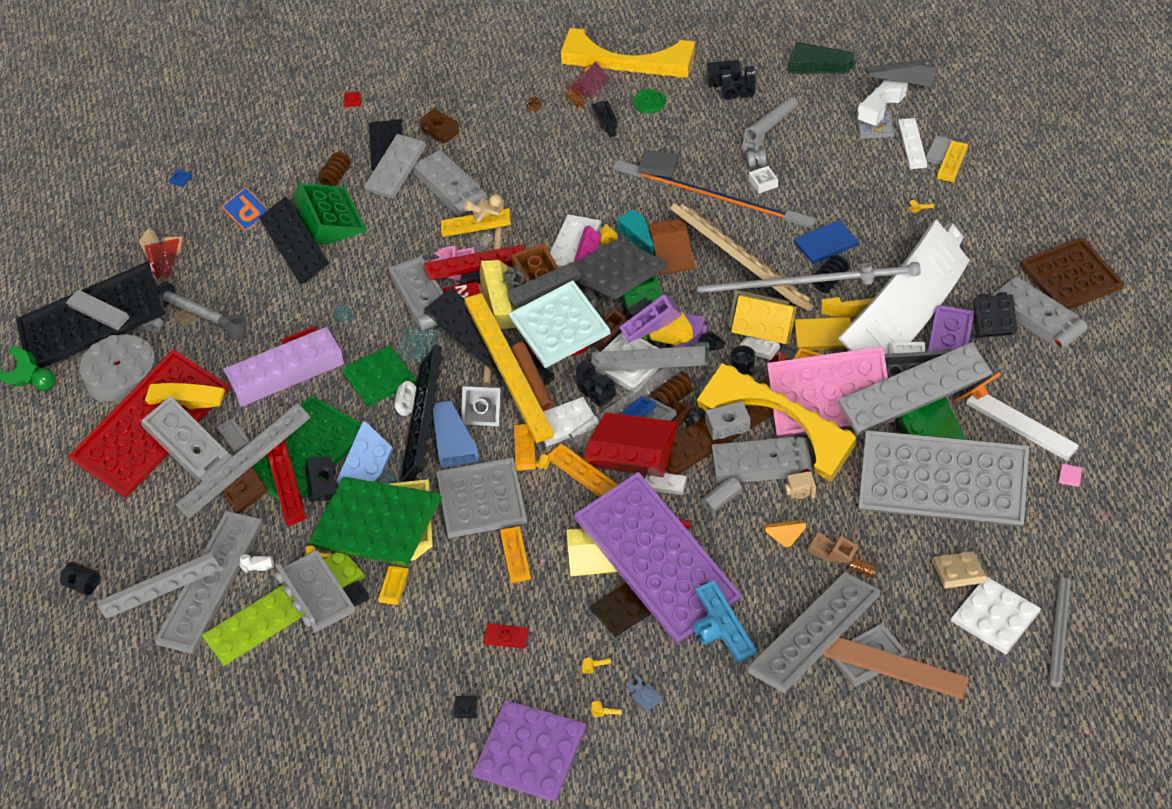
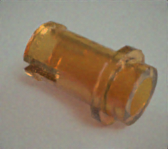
(574, 96)
(862, 567)

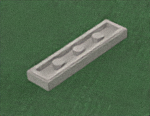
(97, 310)

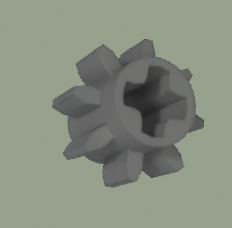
(513, 277)

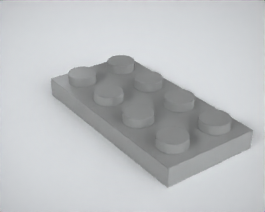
(395, 166)

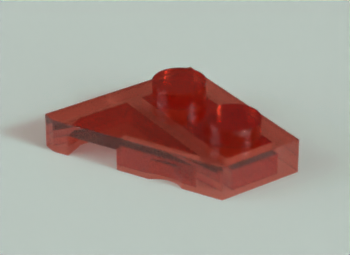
(162, 257)

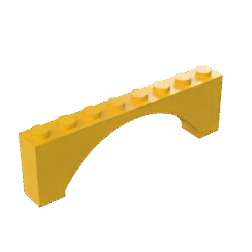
(671, 62)
(829, 442)

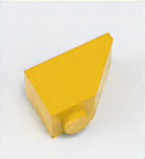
(675, 333)

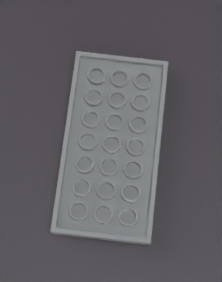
(944, 478)

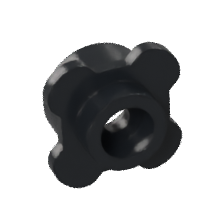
(694, 416)

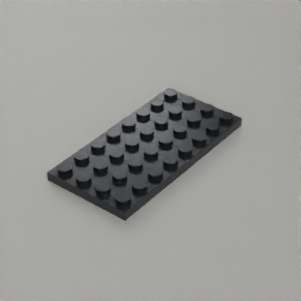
(62, 331)

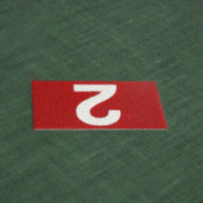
(466, 290)

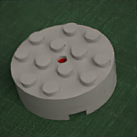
(116, 366)

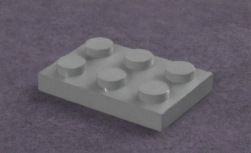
(877, 638)

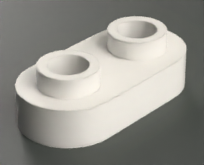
(405, 398)

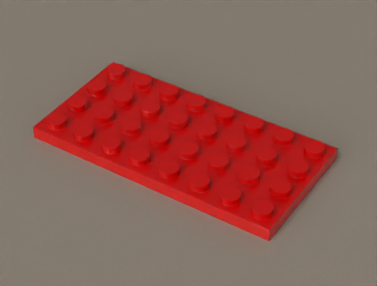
(119, 448)

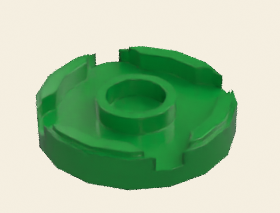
(654, 103)

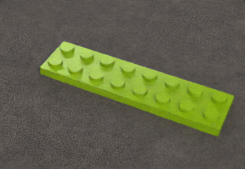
(269, 615)

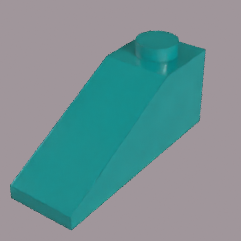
(635, 229)

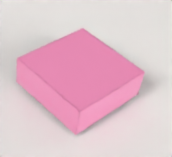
(1070, 475)

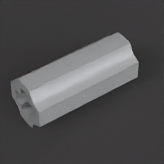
(721, 494)

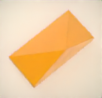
(785, 532)

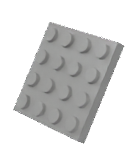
(481, 497)

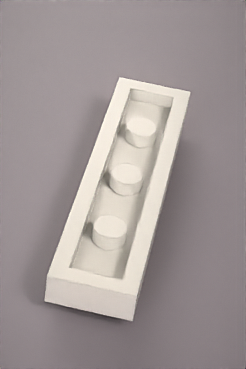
(912, 143)

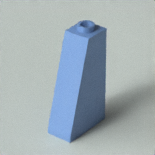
(452, 437)

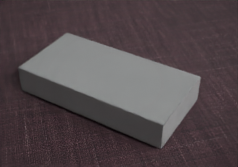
(938, 150)
(233, 435)

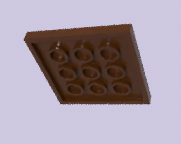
(1072, 273)

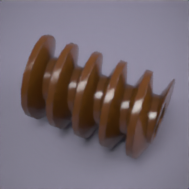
(334, 169)
(673, 389)

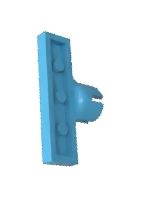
(721, 623)

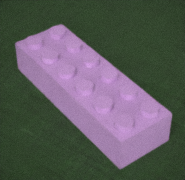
(283, 366)

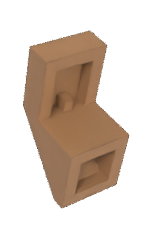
(828, 550)

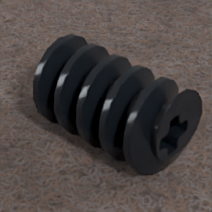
(833, 265)

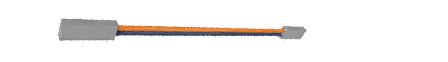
(789, 216)

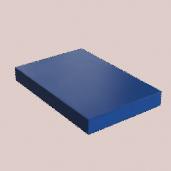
(826, 242)

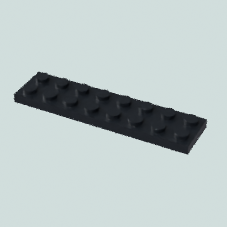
(453, 316)
(421, 415)

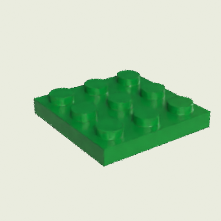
(377, 375)

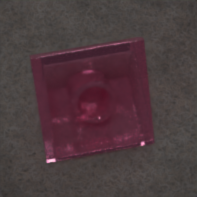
(589, 81)

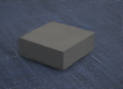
(789, 351)

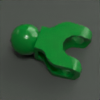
(28, 372)

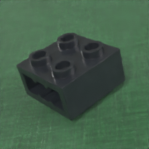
(994, 315)

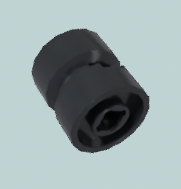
(743, 359)
(80, 578)

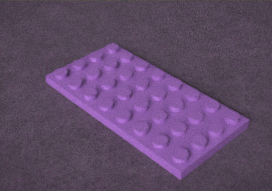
(654, 554)

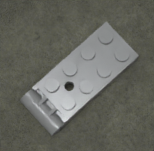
(448, 182)
(415, 289)
(1043, 314)
(181, 436)
(761, 459)

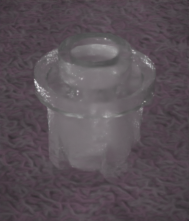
(485, 242)

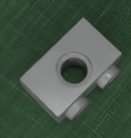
(727, 420)

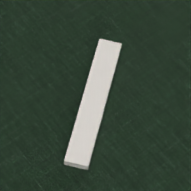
(1024, 426)

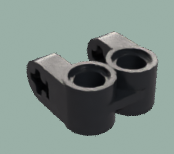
(743, 86)
(591, 384)

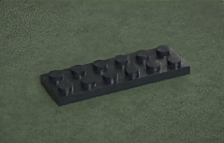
(294, 240)

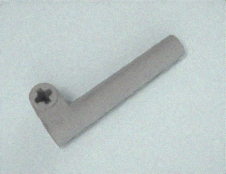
(755, 134)

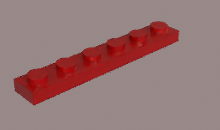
(468, 263)
(286, 484)

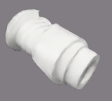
(258, 563)

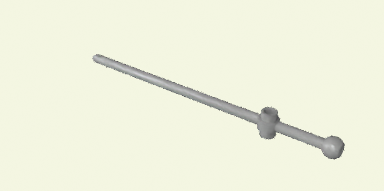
(866, 273)

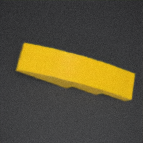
(190, 395)

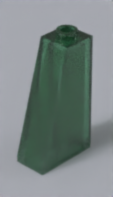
(820, 60)

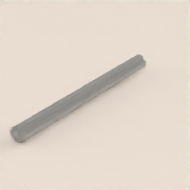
(1059, 636)

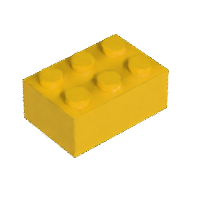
(764, 319)

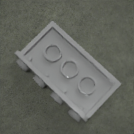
(314, 591)

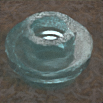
(342, 313)

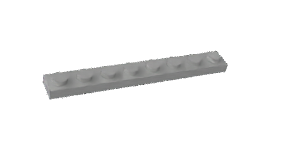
(243, 461)

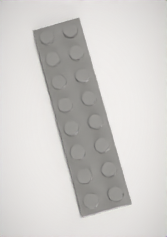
(914, 388)
(203, 597)
(813, 632)

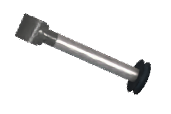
(233, 324)

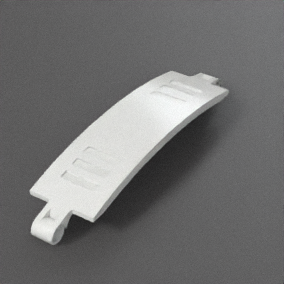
(908, 300)

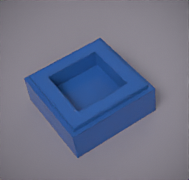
(180, 178)

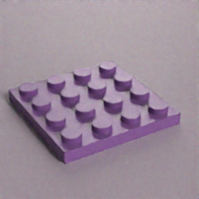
(530, 750)

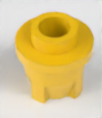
(607, 234)

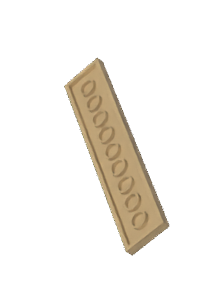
(741, 254)

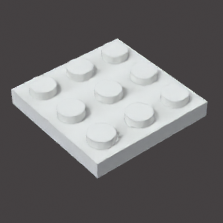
(631, 377)
(996, 615)

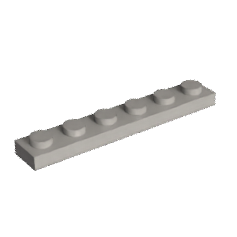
(649, 358)
(159, 585)

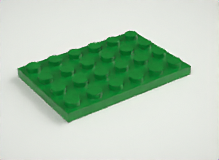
(323, 435)
(375, 520)

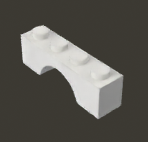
(874, 106)

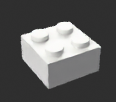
(763, 179)

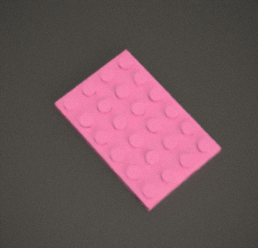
(822, 381)

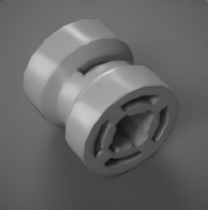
(756, 158)

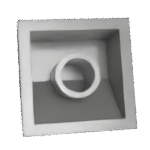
(482, 405)

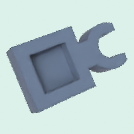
(644, 696)

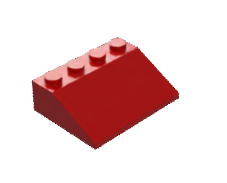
(631, 444)

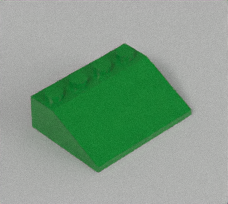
(327, 212)
(931, 420)

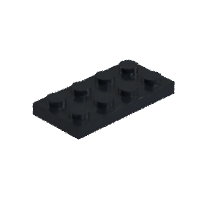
(381, 136)

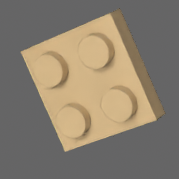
(959, 569)

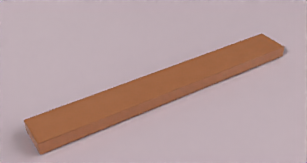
(898, 667)

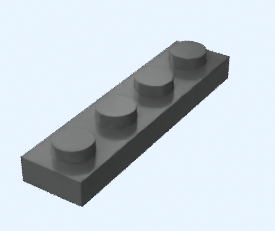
(544, 284)

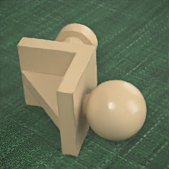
(484, 207)

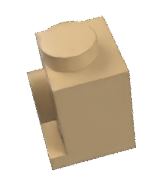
(800, 485)

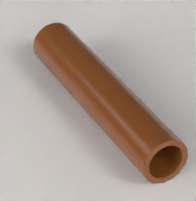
(532, 375)

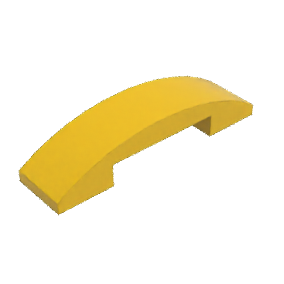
(836, 308)

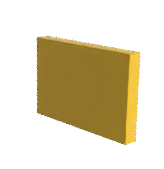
(820, 333)

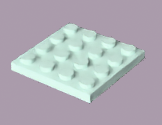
(559, 324)

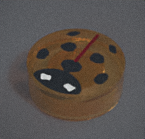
(533, 104)

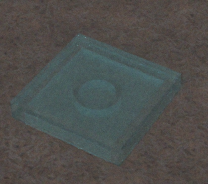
(417, 343)

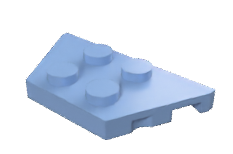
(367, 456)

